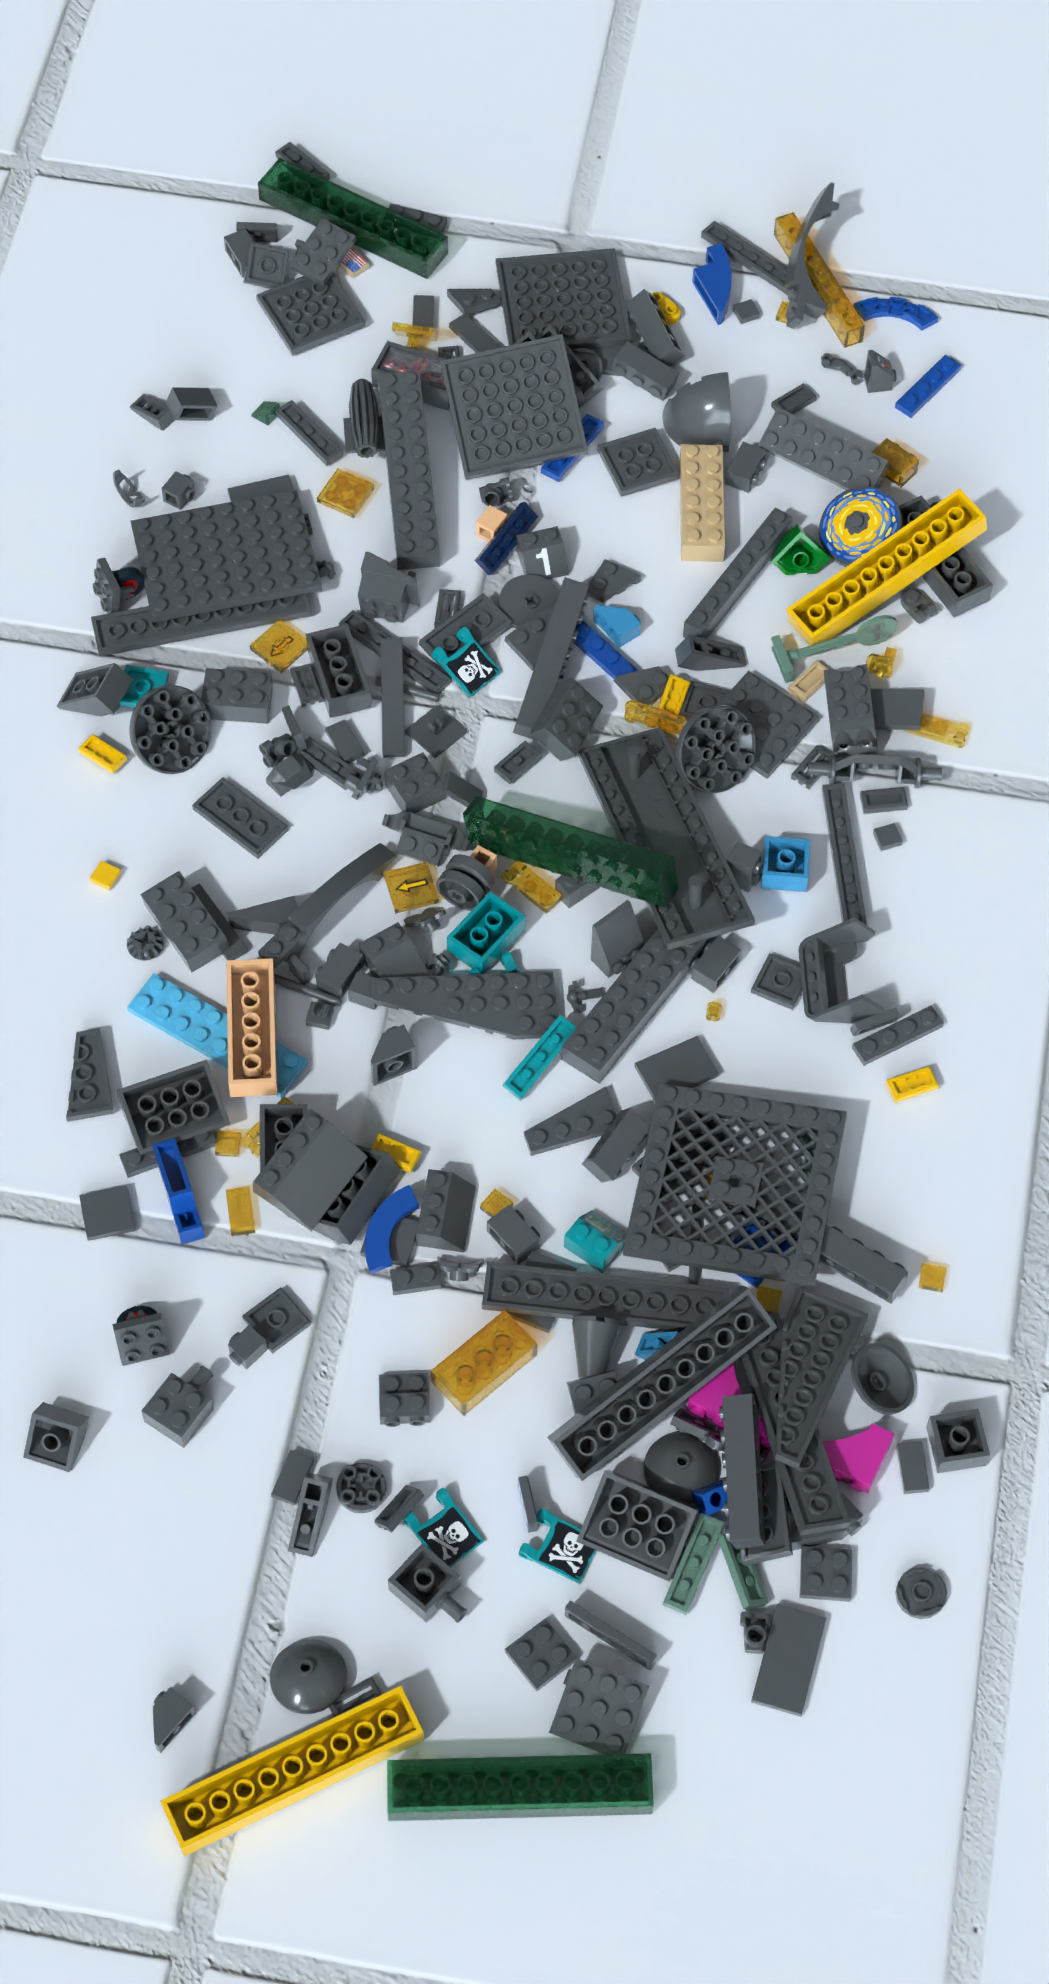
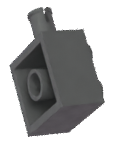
(179, 1407)
(427, 1585)

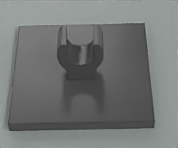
(435, 731)

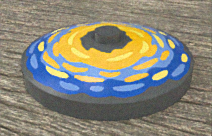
(858, 522)

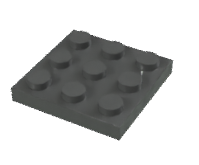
(638, 462)
(599, 1708)

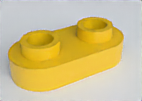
(666, 306)

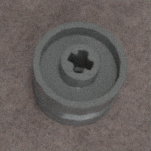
(464, 882)

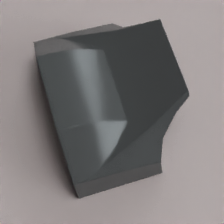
(289, 774)

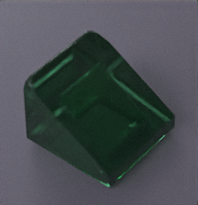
(266, 412)

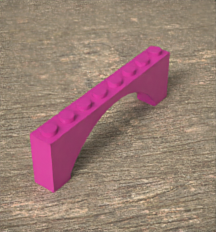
(851, 1459)

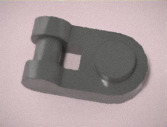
(913, 600)

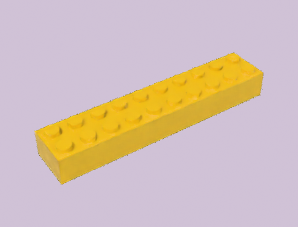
(887, 568)
(292, 1770)

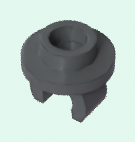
(441, 962)

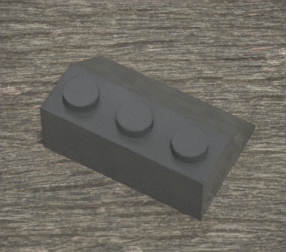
(445, 1211)

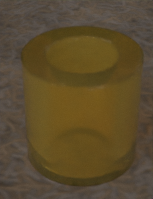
(713, 1011)

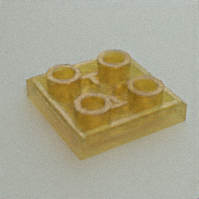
(345, 493)

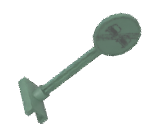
(869, 633)

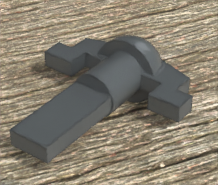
(327, 568)
(573, 996)

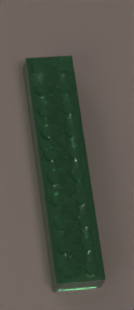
(375, 226)
(571, 851)
(519, 1787)

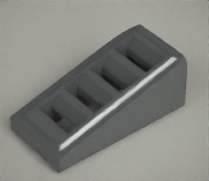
(154, 412)

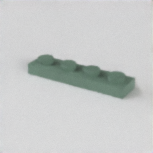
(693, 1564)

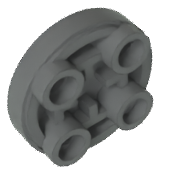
(361, 1487)

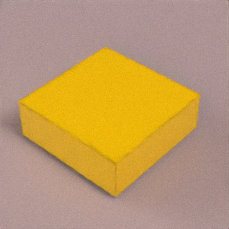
(105, 875)

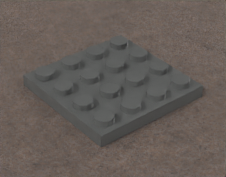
(309, 313)
(775, 717)

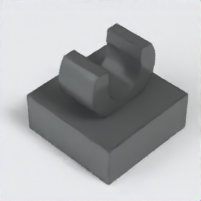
(319, 1015)

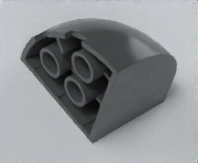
(700, 412)

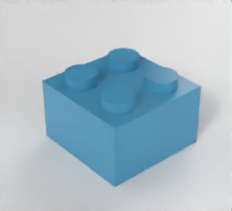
(785, 864)

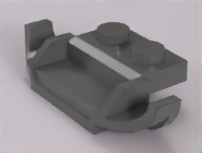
(424, 837)

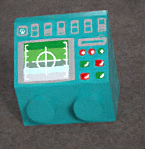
(594, 1240)

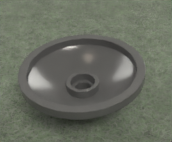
(882, 1378)
(677, 1480)
(309, 1690)

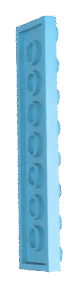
(201, 1026)

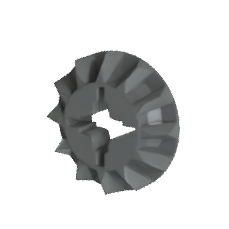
(150, 950)

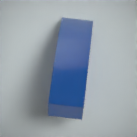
(714, 281)
(178, 1191)

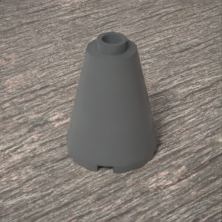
(594, 1343)

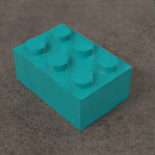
(486, 933)

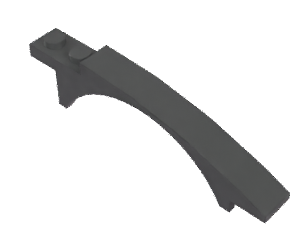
(802, 294)
(304, 919)

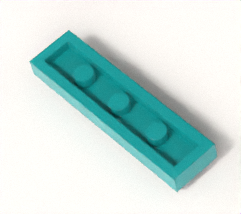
(539, 1057)

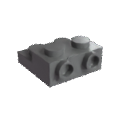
(404, 1399)

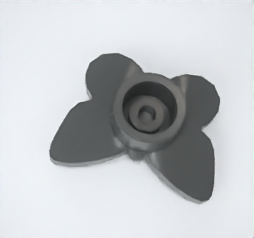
(427, 920)
(459, 1271)

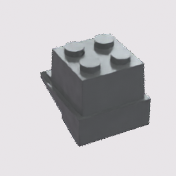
(385, 590)

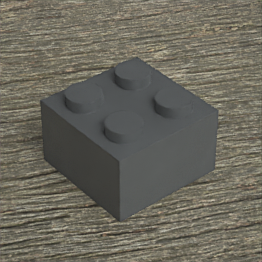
(414, 784)
(957, 1441)

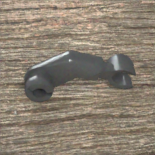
(838, 364)

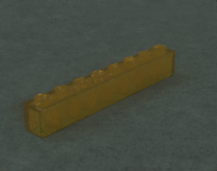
(839, 310)

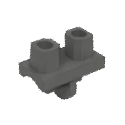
(357, 784)

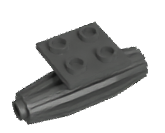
(364, 427)

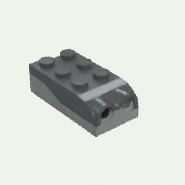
(850, 711)

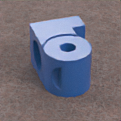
(710, 1498)

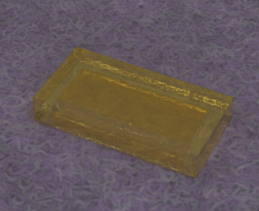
(240, 1211)

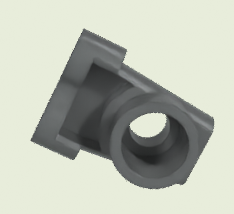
(495, 492)
(276, 749)
(755, 1626)

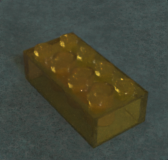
(484, 1362)

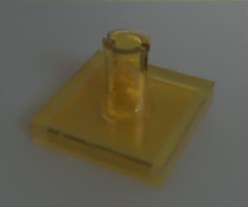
(414, 333)

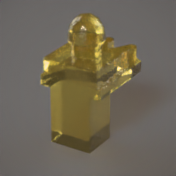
(882, 665)

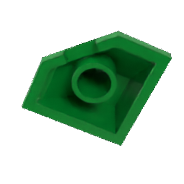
(799, 553)

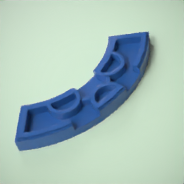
(897, 308)
(382, 1225)

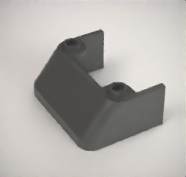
(823, 974)

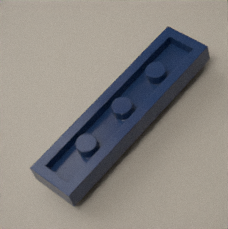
(506, 538)

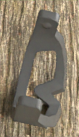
(117, 479)

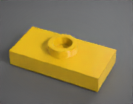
(674, 694)
(102, 754)
(912, 1084)
(402, 1154)

